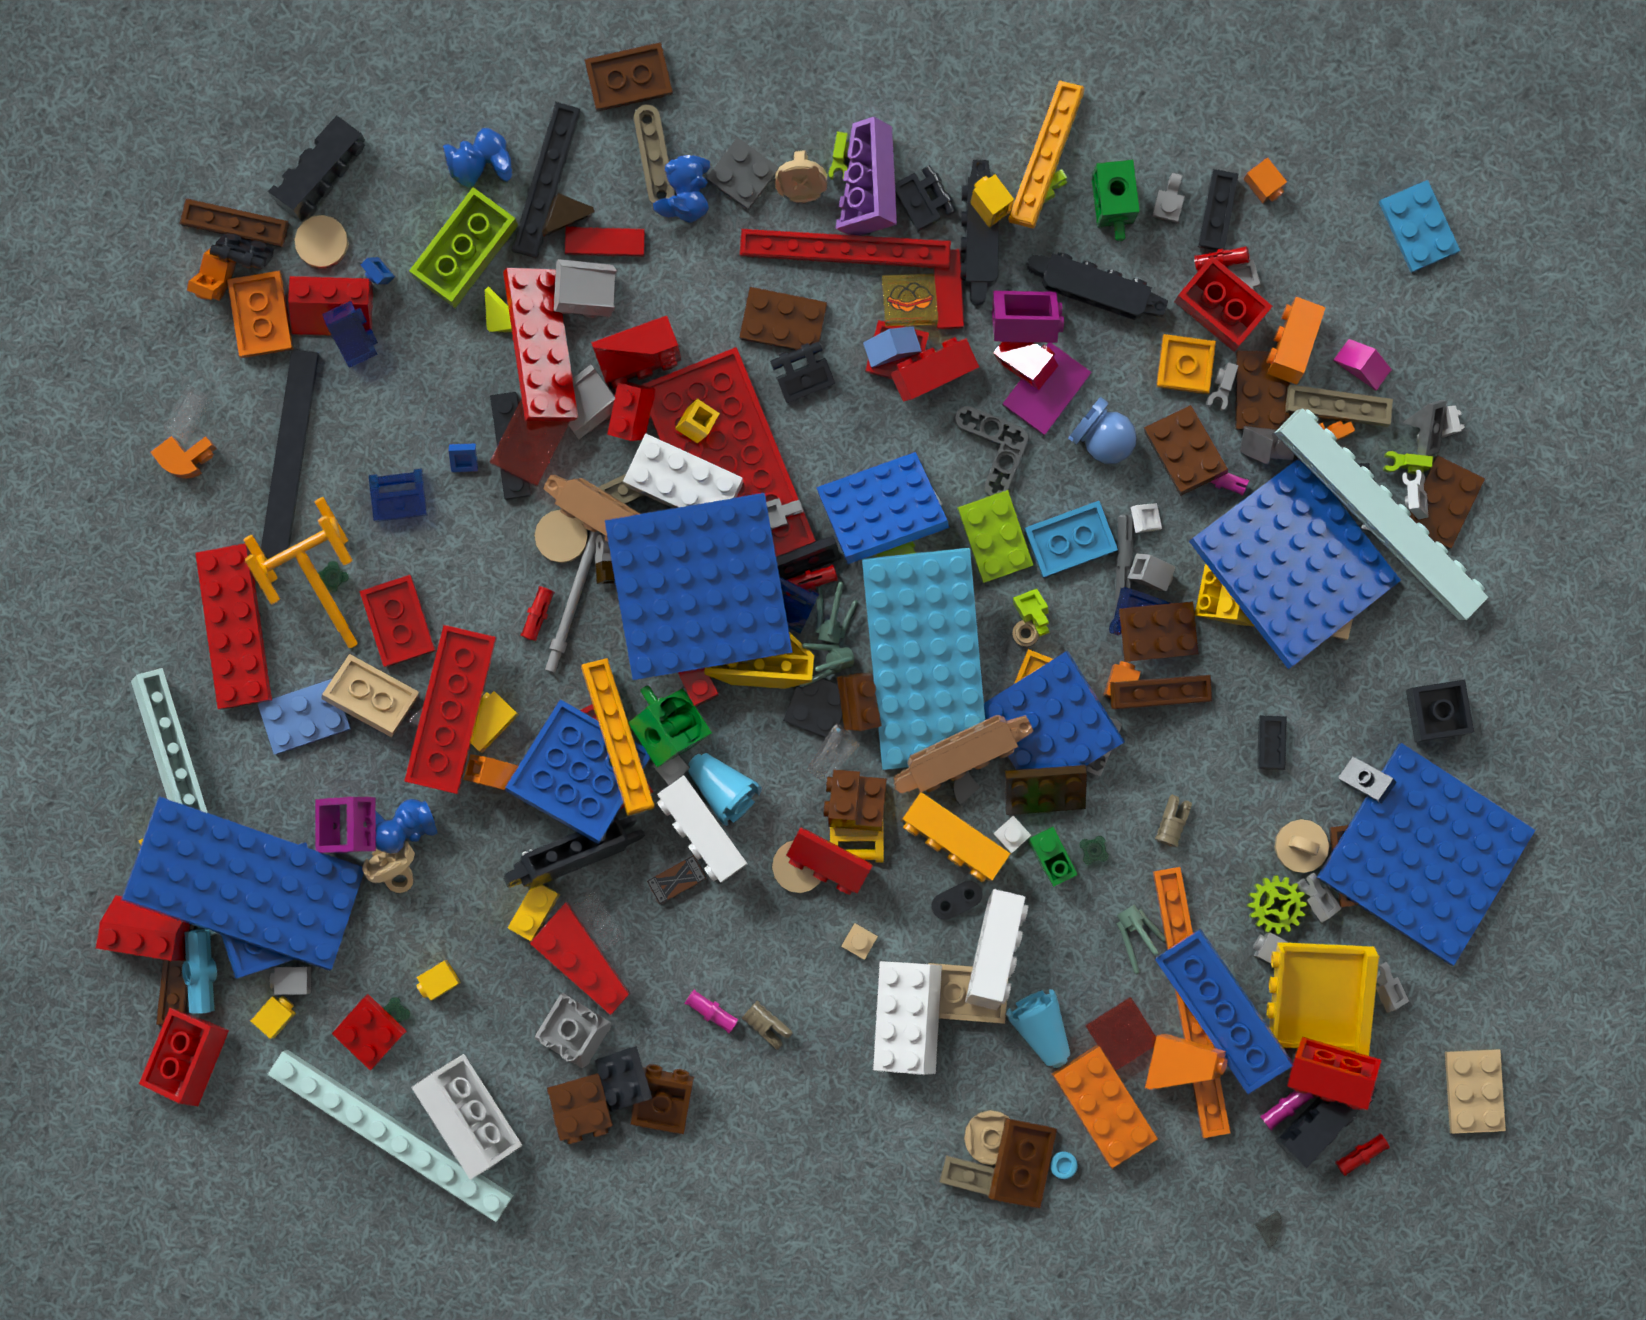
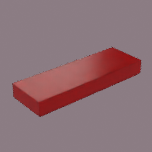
(604, 241)
(949, 294)

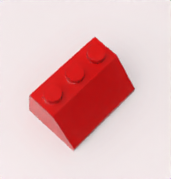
(317, 295)
(1223, 303)
(828, 861)
(141, 932)
(183, 1057)
(1334, 1073)

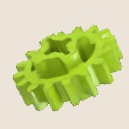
(1282, 915)

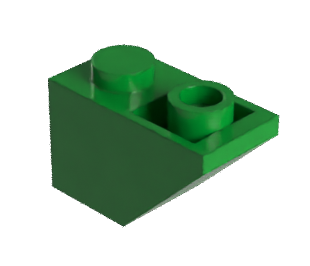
(1052, 856)

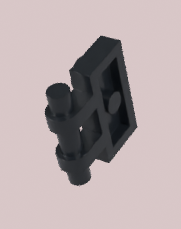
(917, 202)
(248, 253)
(805, 379)

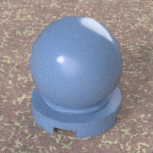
(1106, 434)

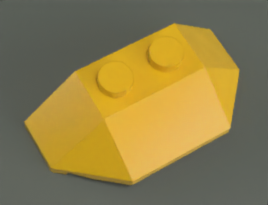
(770, 672)

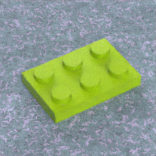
(995, 536)

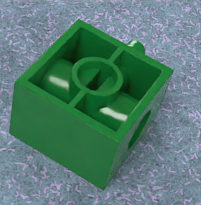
(1112, 209)
(668, 728)

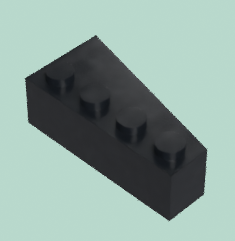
(318, 169)
(1316, 1129)

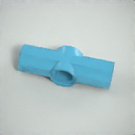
(199, 971)

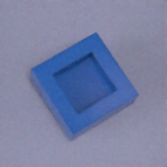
(377, 271)
(463, 457)

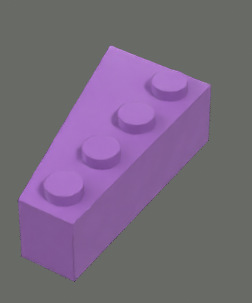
(869, 180)

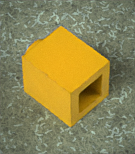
(697, 421)
(437, 980)
(274, 1016)

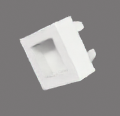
(1451, 421)

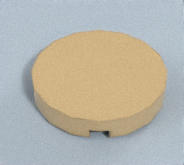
(321, 241)
(560, 537)
(790, 876)
(983, 1131)

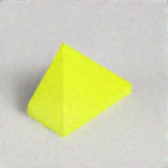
(496, 313)

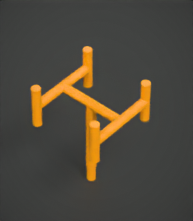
(265, 575)

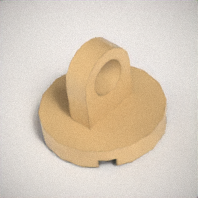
(801, 179)
(1301, 846)
(386, 866)

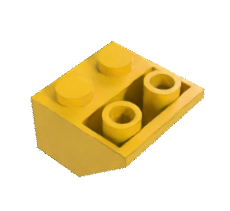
(1216, 602)

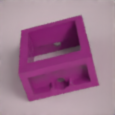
(1026, 316)
(358, 837)

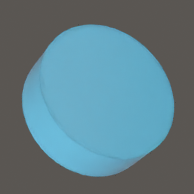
(1063, 1165)

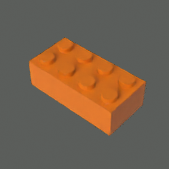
(1104, 1106)

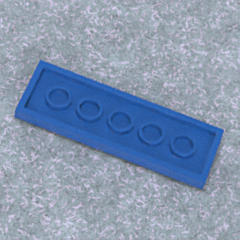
(1224, 1011)

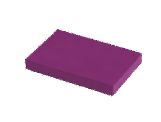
(1044, 406)

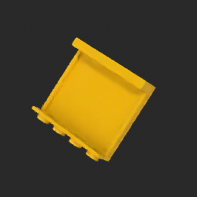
(1323, 994)

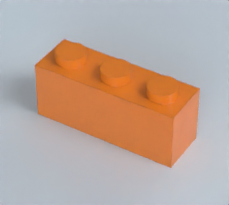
(1295, 340)

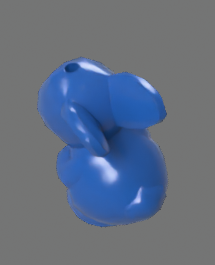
(469, 160)
(686, 179)
(409, 821)

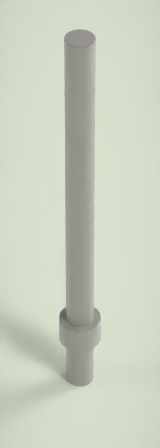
(559, 644)

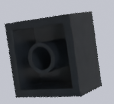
(1439, 710)

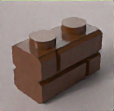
(858, 701)

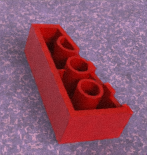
(576, 954)

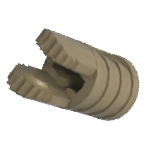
(1171, 826)
(762, 1020)

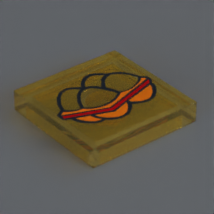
(909, 300)

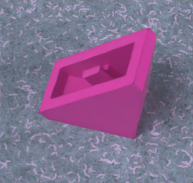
(1363, 363)

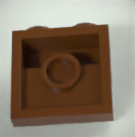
(855, 801)
(669, 1100)
(580, 1108)

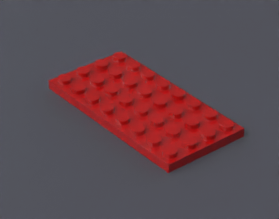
(738, 439)

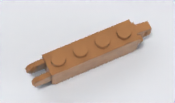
(586, 502)
(961, 753)

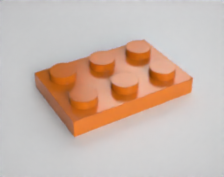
(260, 314)

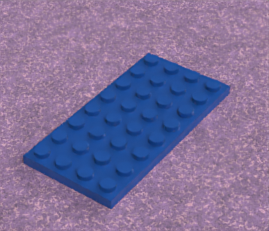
(243, 883)

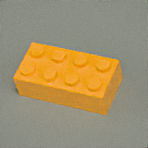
(955, 837)

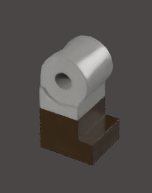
(603, 562)

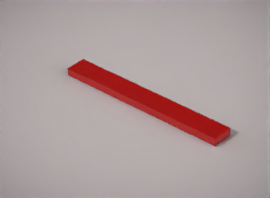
(845, 248)

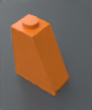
(489, 771)
(1183, 1062)

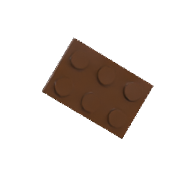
(628, 77)
(782, 319)
(1258, 394)
(1185, 450)
(1449, 499)
(1158, 631)
(1022, 1163)

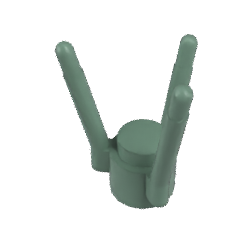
(831, 630)
(836, 660)
(1132, 919)

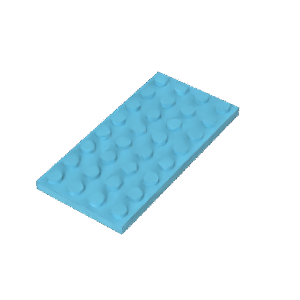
(922, 649)

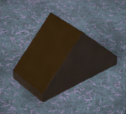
(565, 212)

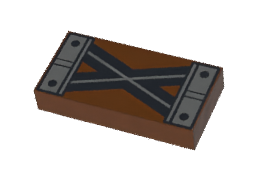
(676, 879)

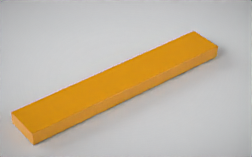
(1046, 154)
(617, 736)

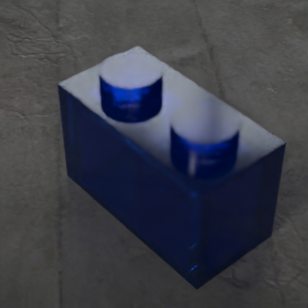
(350, 334)

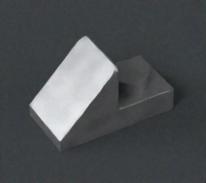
(1430, 421)
(1263, 445)

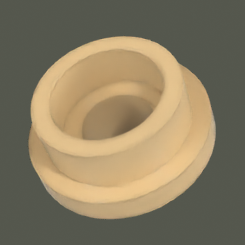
(1017, 633)

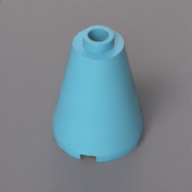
(723, 787)
(1042, 1027)

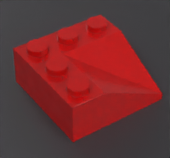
(637, 352)

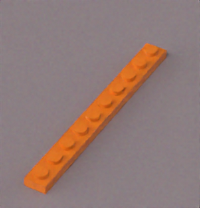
(1176, 928)

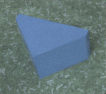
(891, 346)

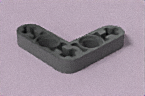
(1005, 448)

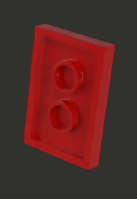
(397, 621)

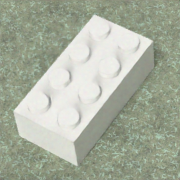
(678, 476)
(702, 829)
(995, 950)
(907, 1017)
(466, 1116)

